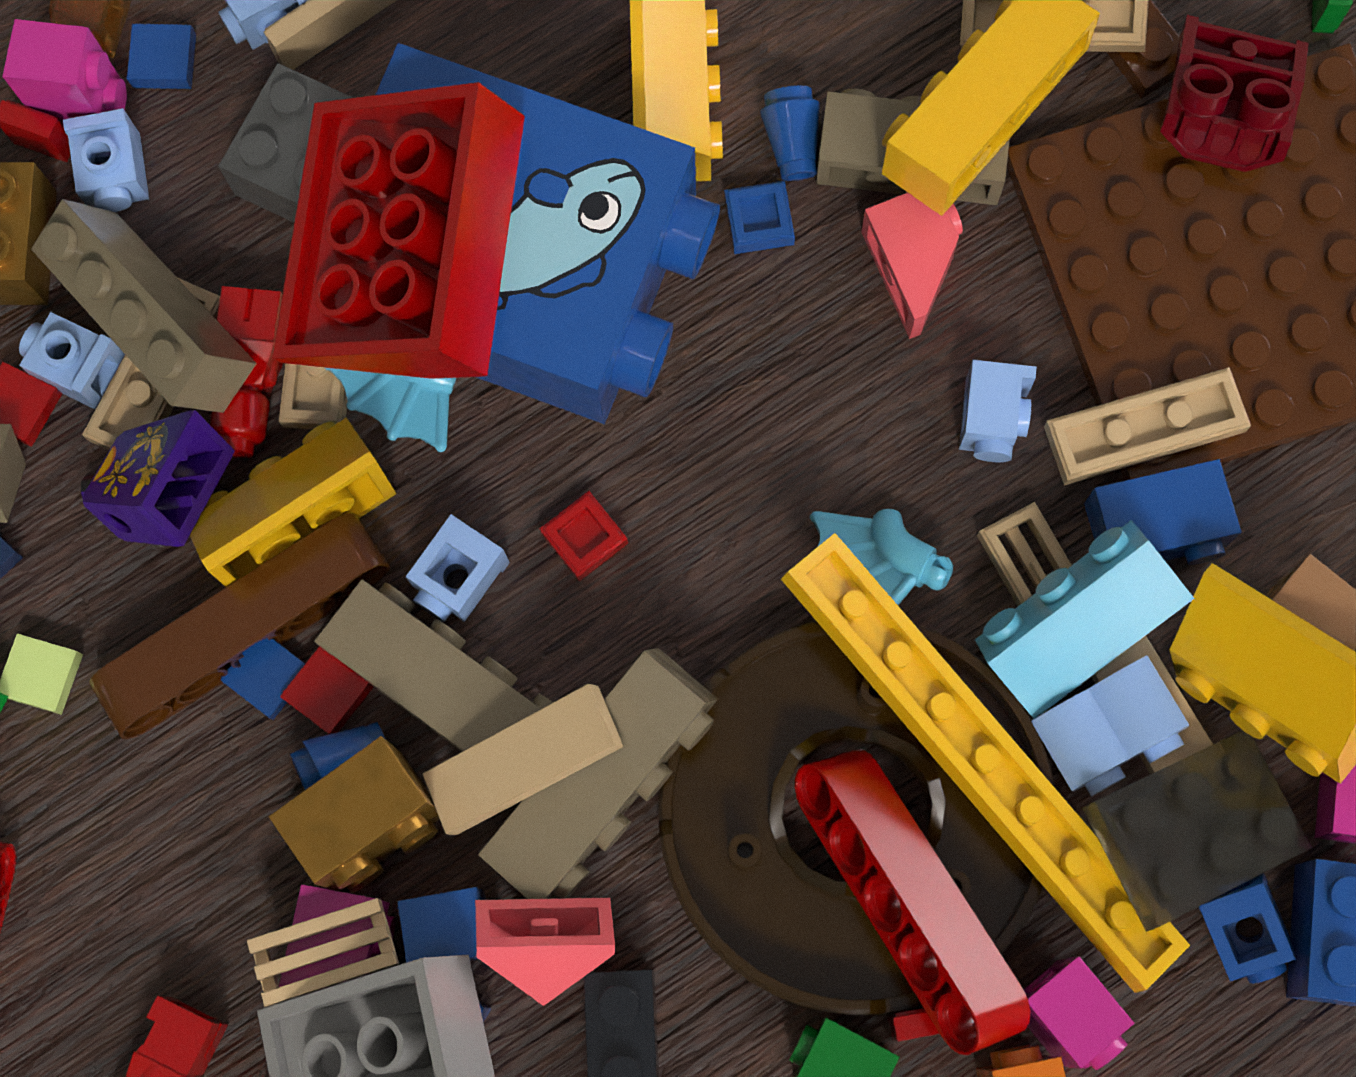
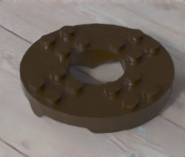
(731, 851)

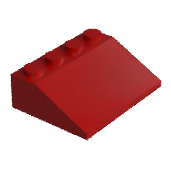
(401, 233)

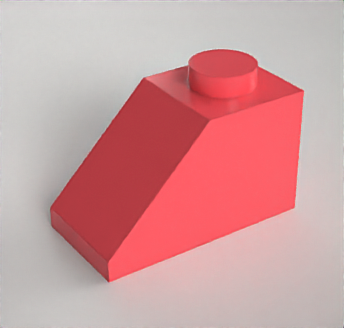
(911, 253)

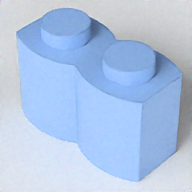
(1112, 725)

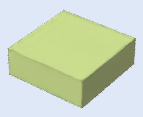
(39, 673)

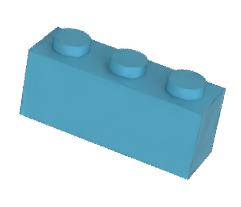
(1082, 618)

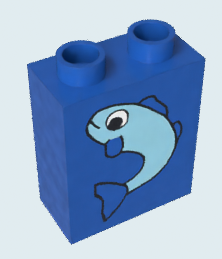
(586, 245)

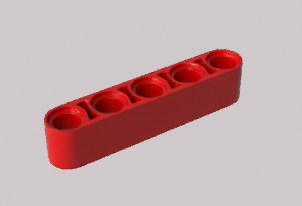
(912, 902)

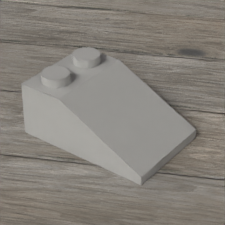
(386, 1024)

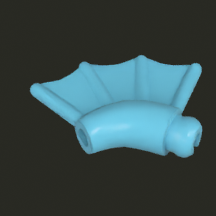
(401, 403)
(887, 551)

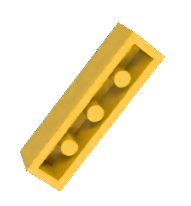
(985, 97)

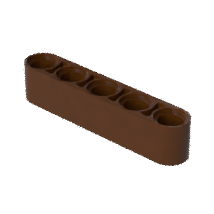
(268, 602)

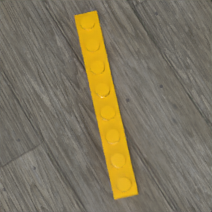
(981, 759)

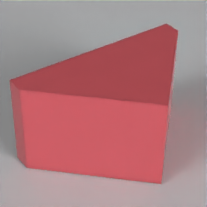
(544, 942)

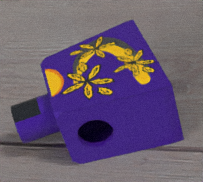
(157, 479)

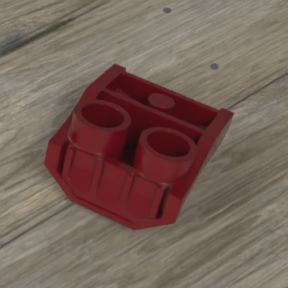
(1233, 96)

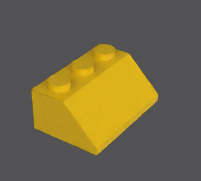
(673, 76)
(288, 501)
(1270, 673)

